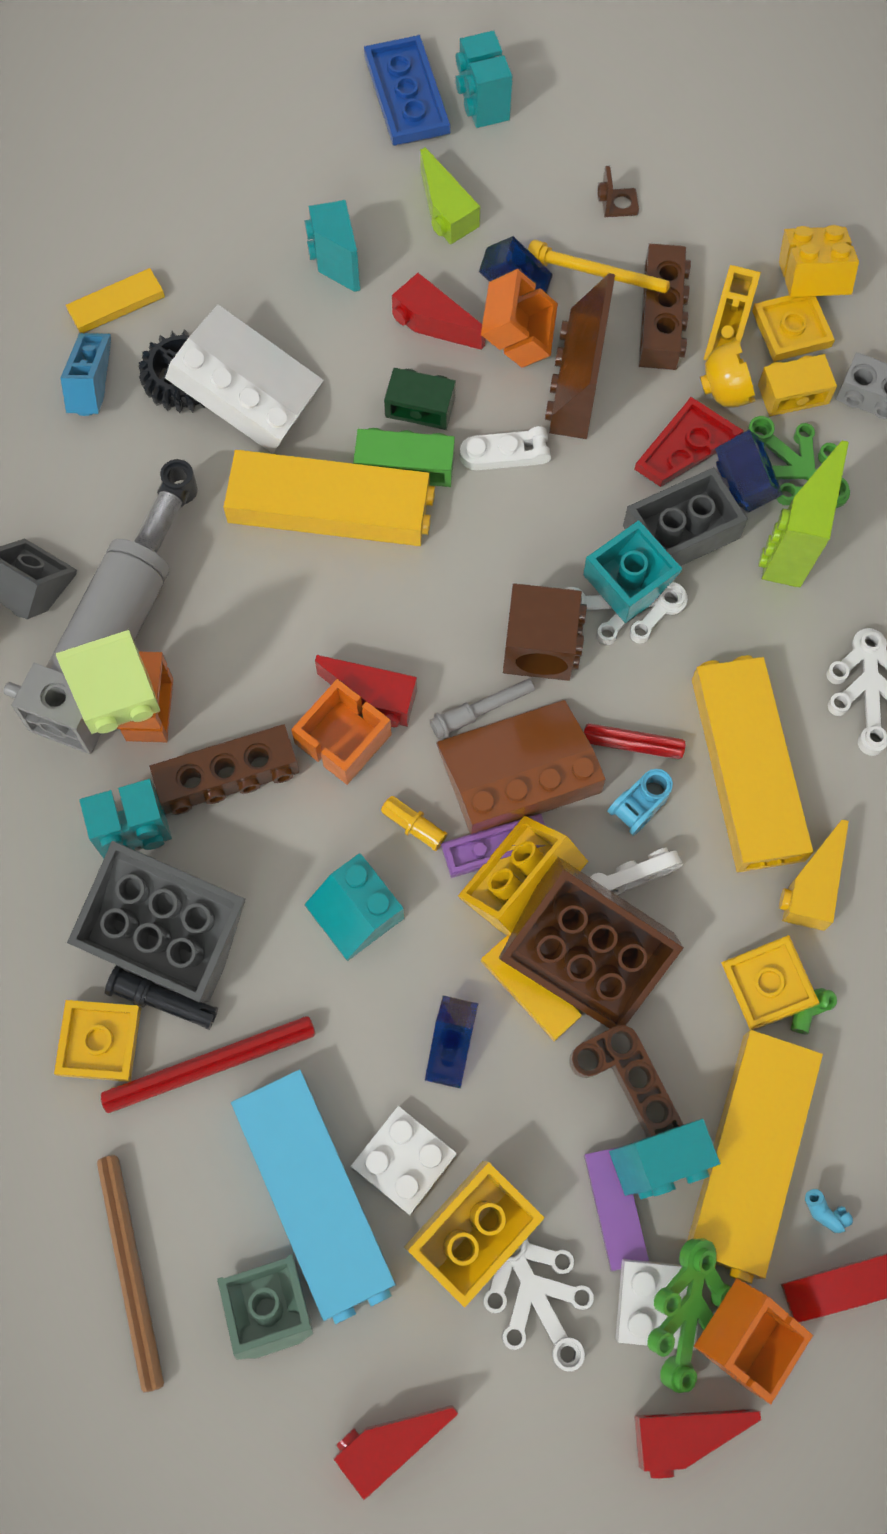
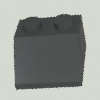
(31, 578)

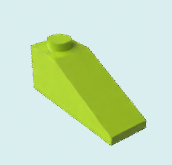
(450, 206)

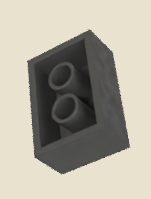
(691, 516)

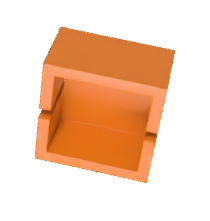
(520, 324)
(156, 727)
(338, 733)
(753, 1340)

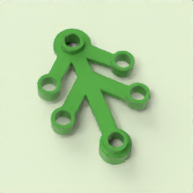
(798, 466)
(698, 1266)

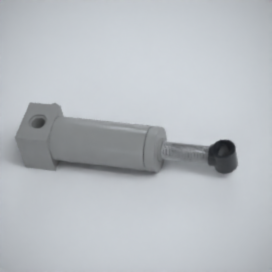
(112, 603)

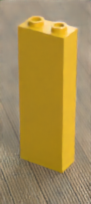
(328, 498)
(751, 764)
(756, 1153)

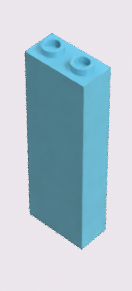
(314, 1197)

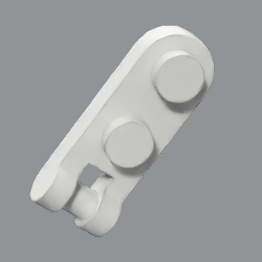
(505, 449)
(633, 875)

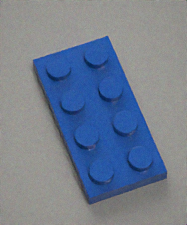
(406, 90)

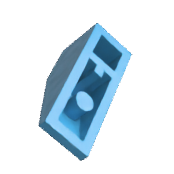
(86, 374)

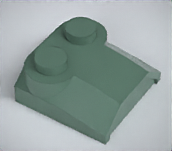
(265, 1309)

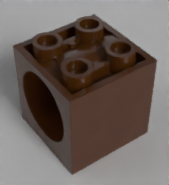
(544, 632)

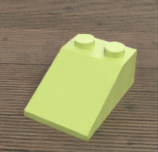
(109, 682)

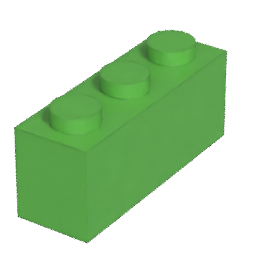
(407, 451)

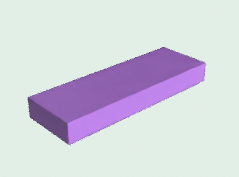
(474, 850)
(615, 1212)

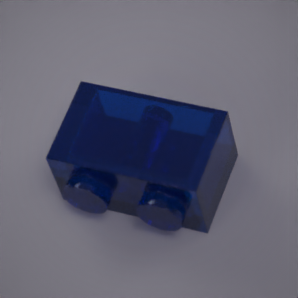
(748, 471)

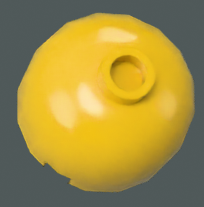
(728, 376)

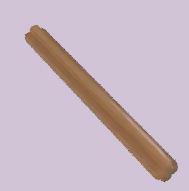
(130, 1274)

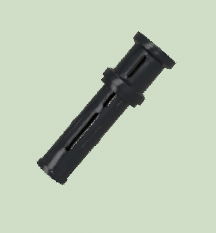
(146, 992)

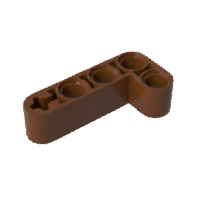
(621, 1066)

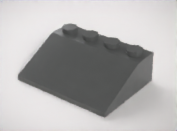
(158, 922)

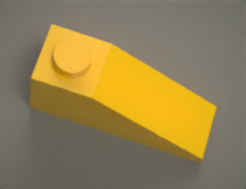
(733, 307)
(814, 892)

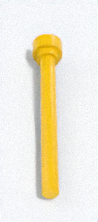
(547, 256)

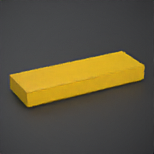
(115, 300)
(546, 1008)

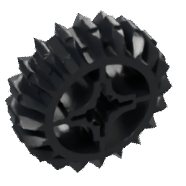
(161, 389)

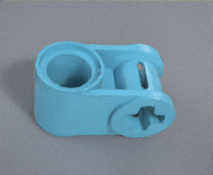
(637, 804)

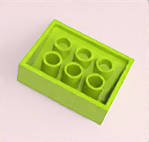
(805, 525)

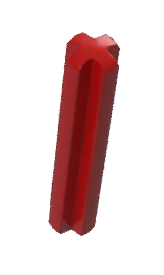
(635, 741)

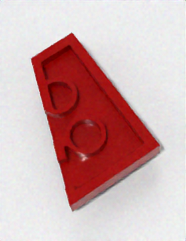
(685, 442)

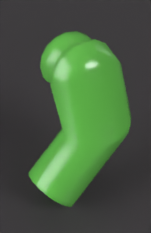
(802, 1020)

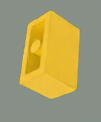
(797, 384)

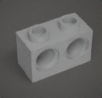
(866, 385)

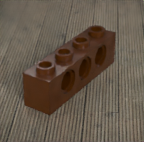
(663, 312)
(206, 763)

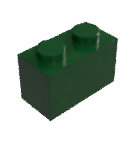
(420, 398)

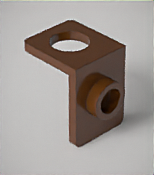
(607, 195)

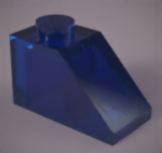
(512, 255)
(451, 1041)

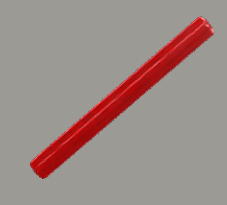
(207, 1064)

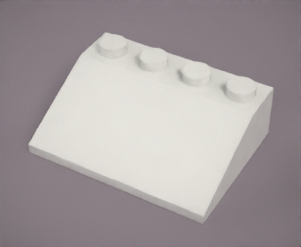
(243, 378)

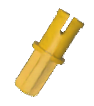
(413, 822)

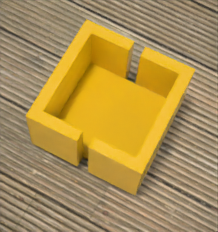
(818, 261)

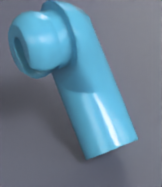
(819, 1210)

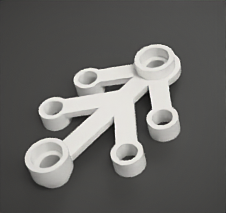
(659, 610)
(869, 682)
(534, 1290)

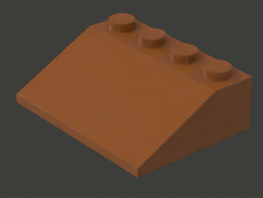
(521, 767)

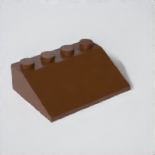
(579, 362)
(589, 946)

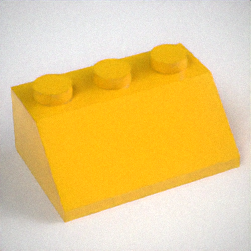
(506, 884)
(474, 1232)

